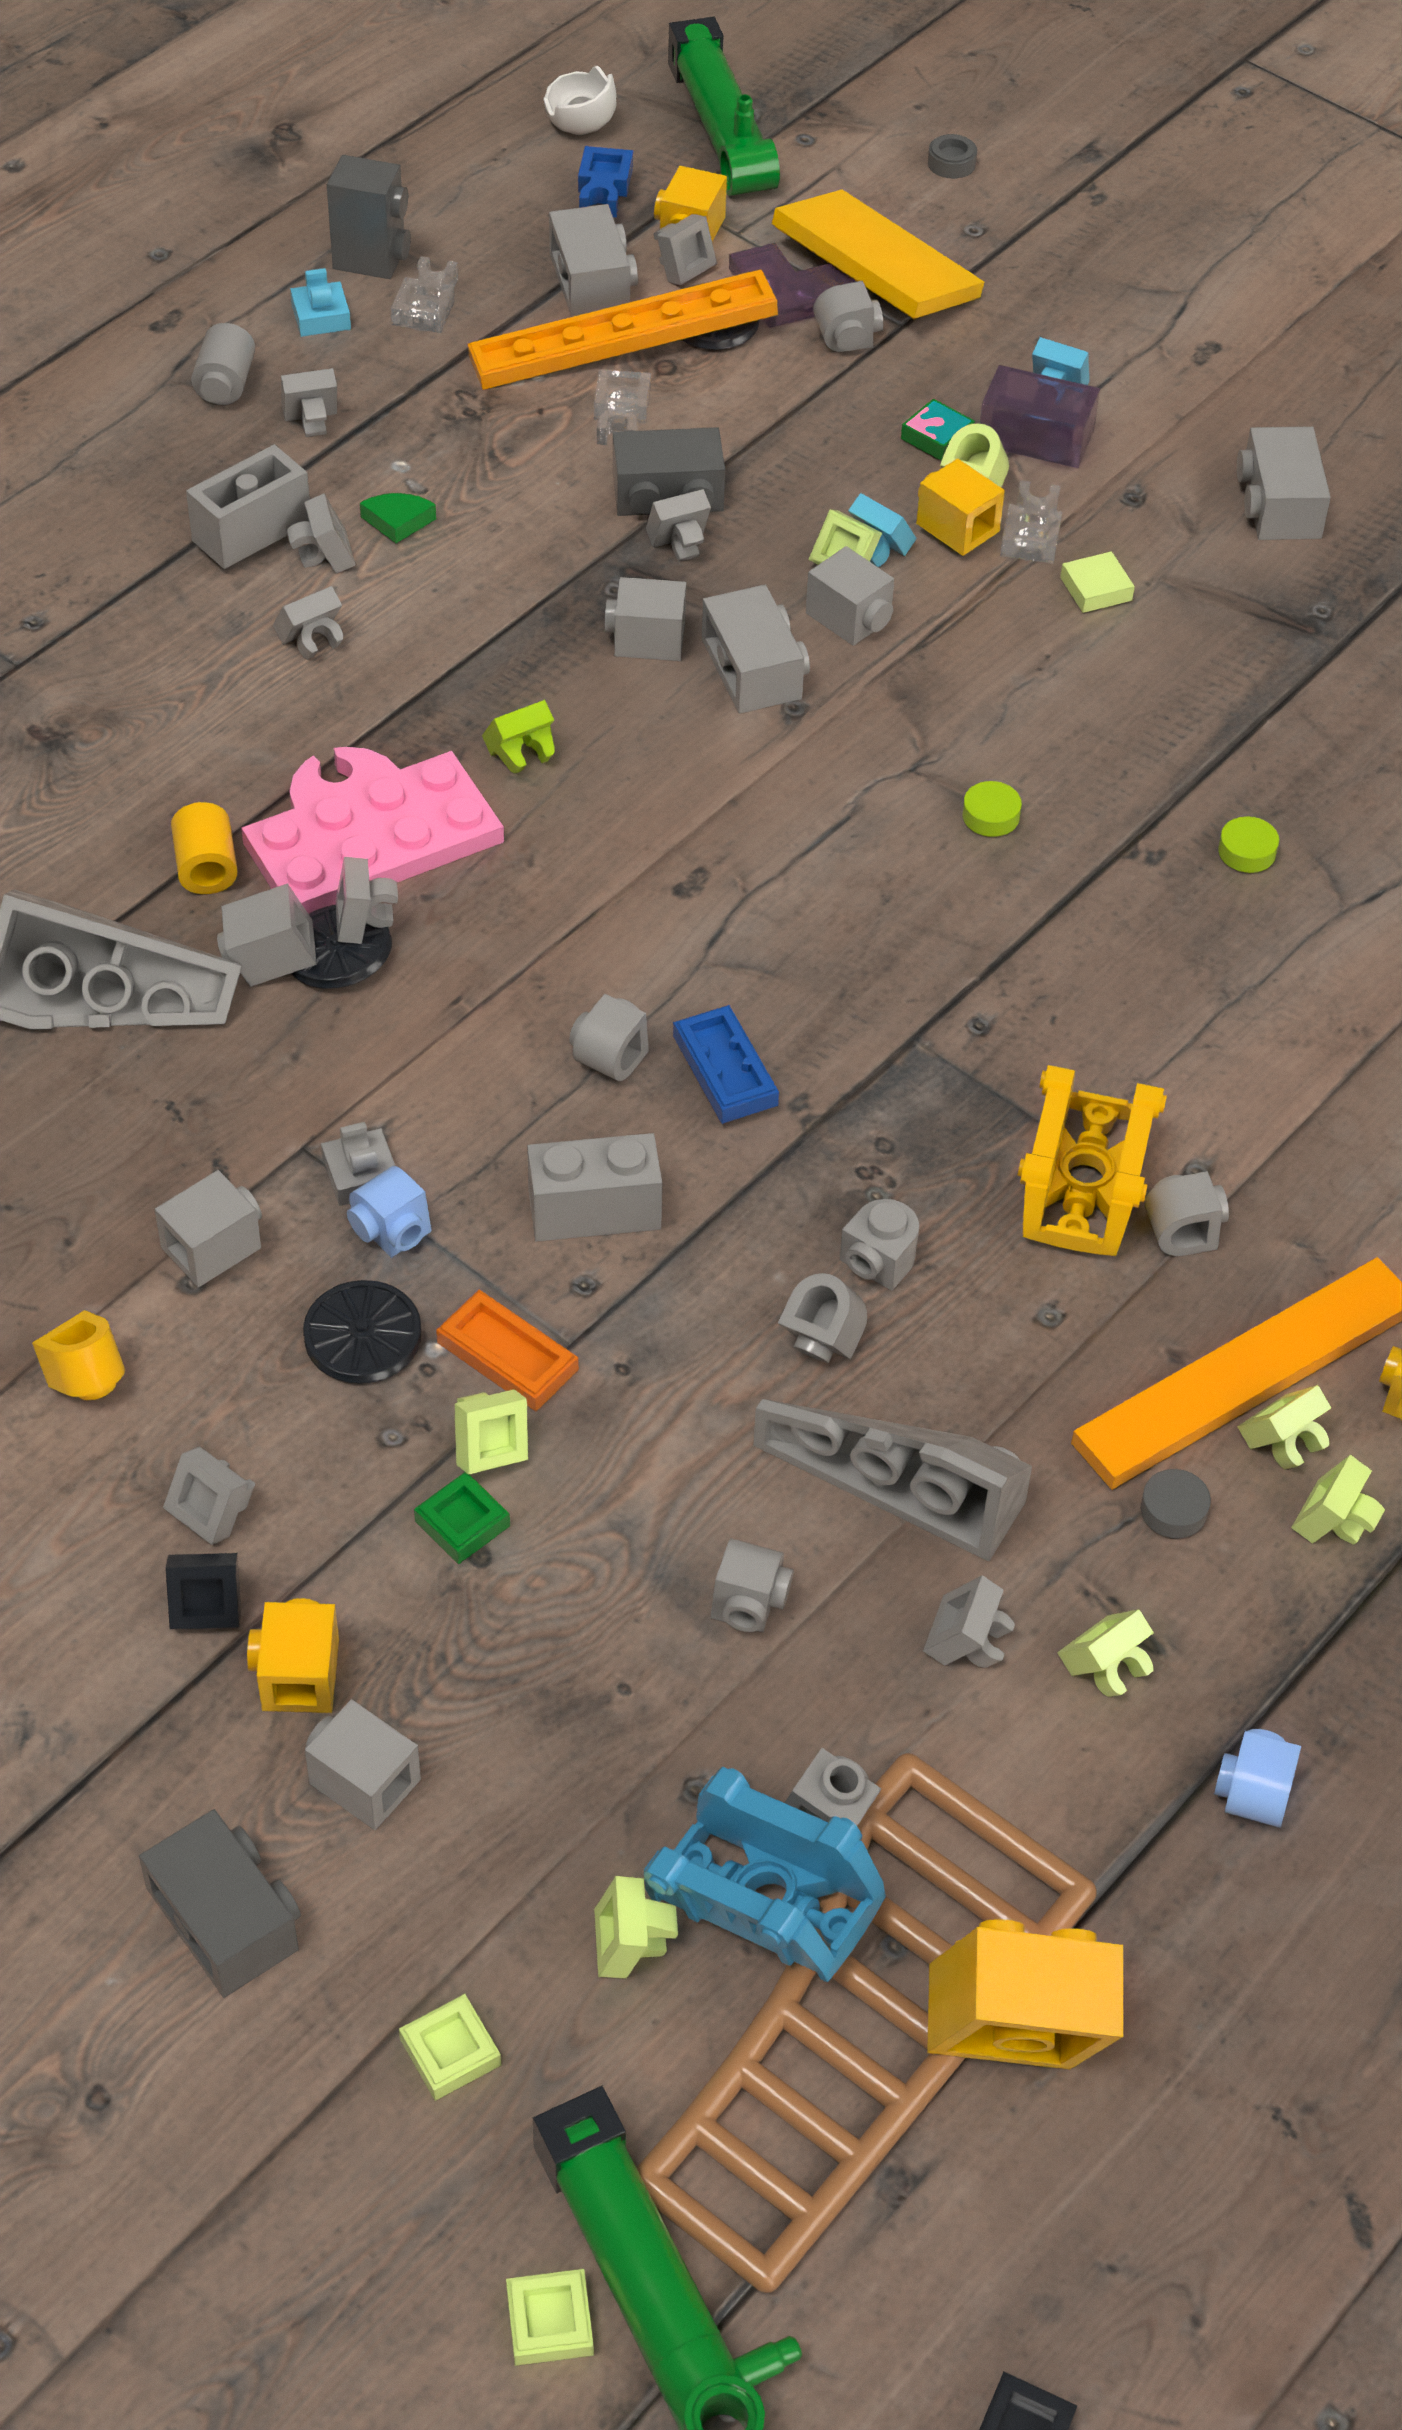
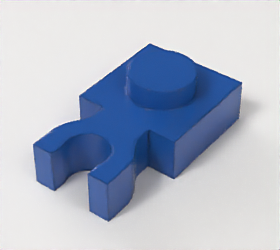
(604, 176)

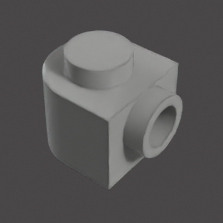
(848, 317)
(611, 1037)
(1187, 1213)
(881, 1242)
(824, 1317)
(749, 1585)
(834, 1788)

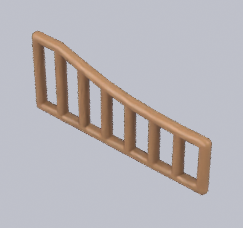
(783, 2012)

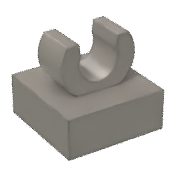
(686, 248)
(309, 398)
(679, 522)
(325, 535)
(310, 616)
(360, 900)
(355, 1159)
(207, 1495)
(964, 1624)

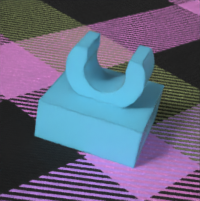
(320, 305)
(1061, 361)
(894, 528)

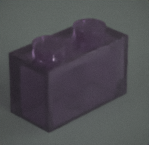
(1041, 415)

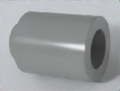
(223, 364)

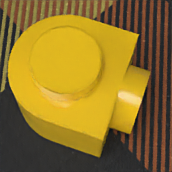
(80, 1357)

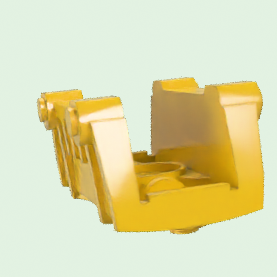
(1056, 1152)

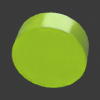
(992, 808)
(1248, 844)

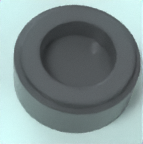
(952, 156)
(1175, 1503)

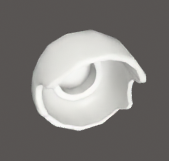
(581, 101)

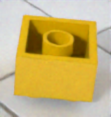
(1026, 1996)

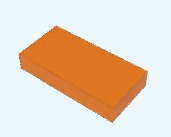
(507, 1349)

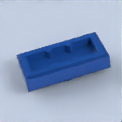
(725, 1064)

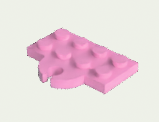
(381, 813)

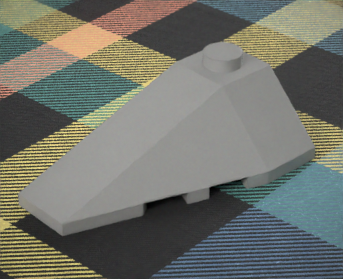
(96, 972)
(916, 1473)

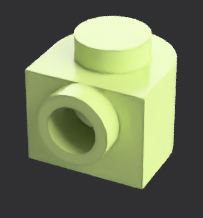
(981, 450)

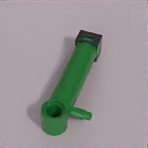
(726, 113)
(589, 2162)

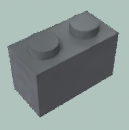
(367, 216)
(666, 465)
(221, 1901)

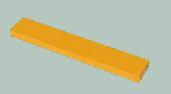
(622, 329)
(1241, 1374)

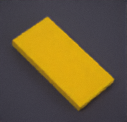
(878, 253)

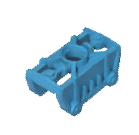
(784, 1850)

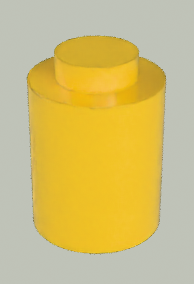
(204, 848)

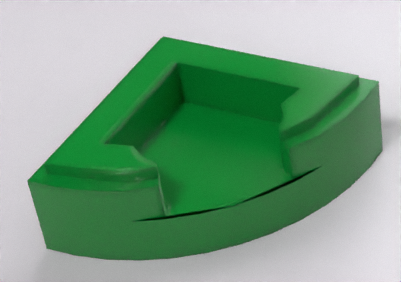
(398, 514)

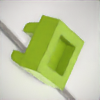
(522, 726)

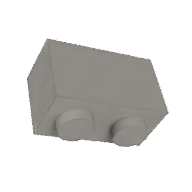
(591, 258)
(1284, 483)
(248, 506)
(754, 648)
(594, 1187)

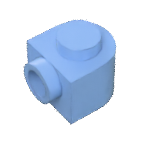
(390, 1211)
(1259, 1777)

